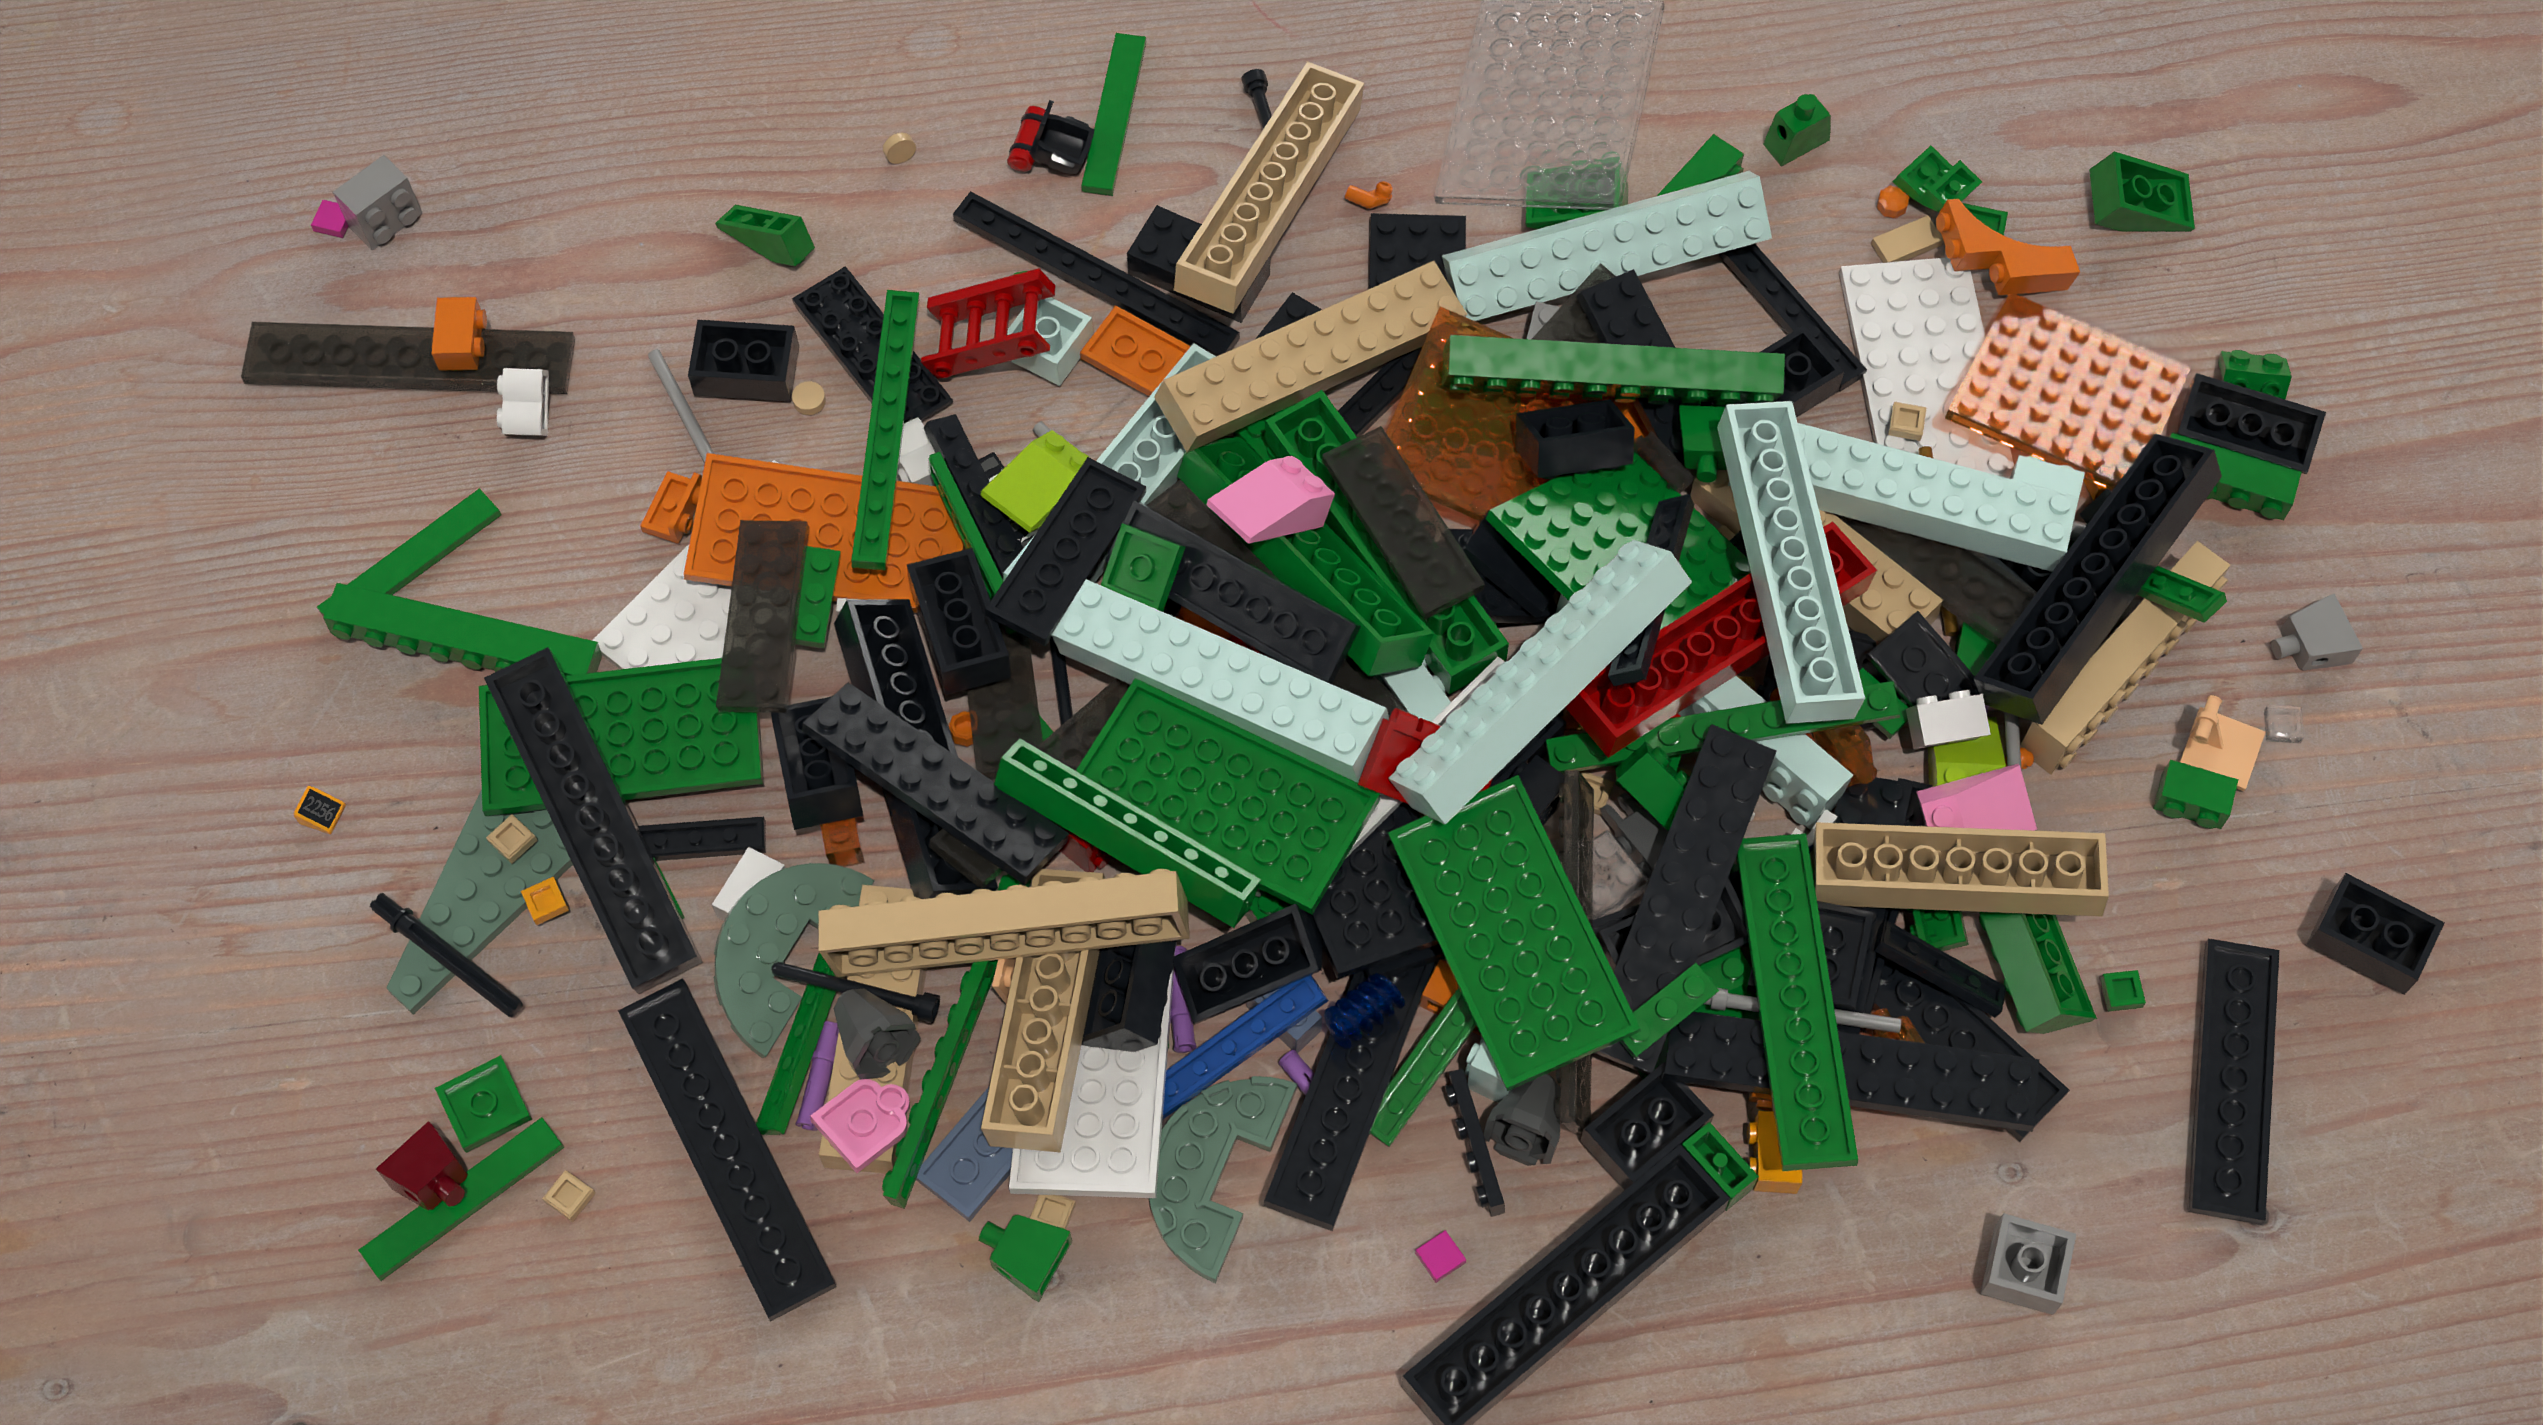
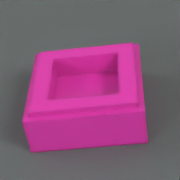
(329, 220)
(1440, 1256)

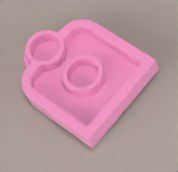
(864, 1121)

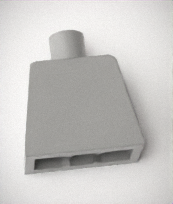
(2318, 637)

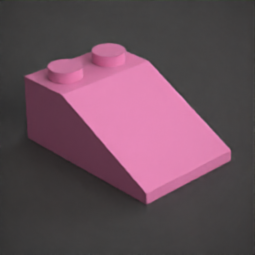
(1274, 501)
(1980, 801)

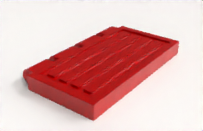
(1394, 742)

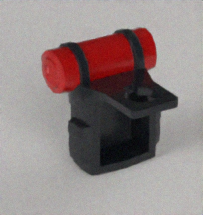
(1050, 140)

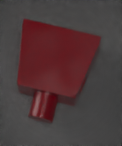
(425, 1170)

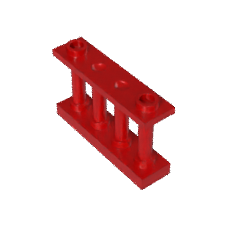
(977, 301)

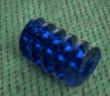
(1362, 1006)

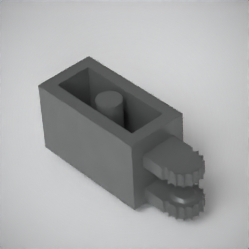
(1638, 834)

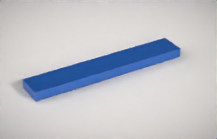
(1240, 1041)

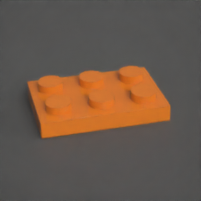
(1133, 351)

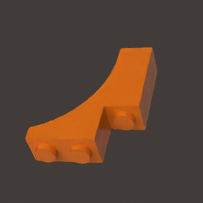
(2011, 263)

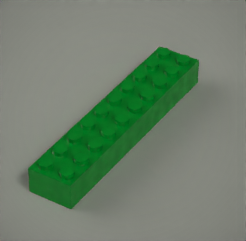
(1611, 371)
(1319, 567)
(1464, 634)

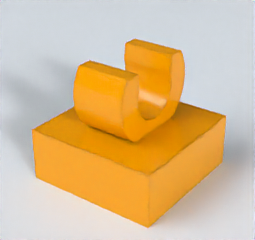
(544, 900)

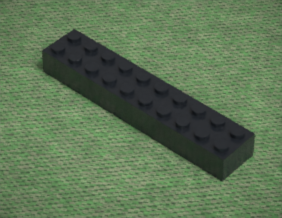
(2098, 578)
(892, 668)
(593, 821)
(1565, 1291)

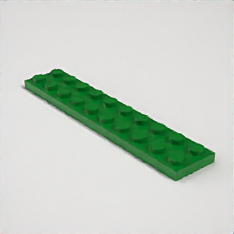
(1795, 1004)

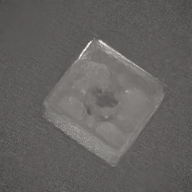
(1624, 876)

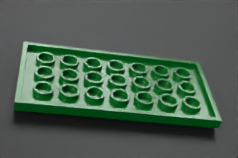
(652, 728)
(1231, 792)
(1514, 934)

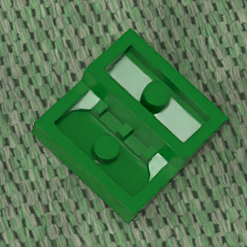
(1934, 180)

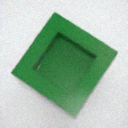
(2122, 990)

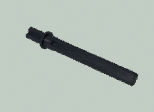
(403, 921)

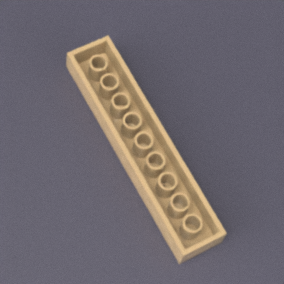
(1268, 188)
(1304, 357)
(1004, 923)

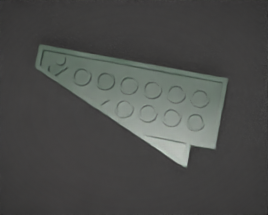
(476, 898)

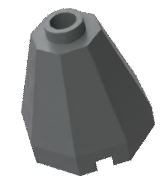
(873, 1033)
(1527, 1122)

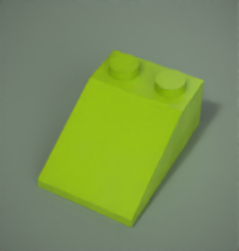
(1035, 480)
(1966, 758)

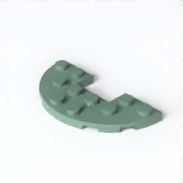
(762, 932)
(1194, 1156)

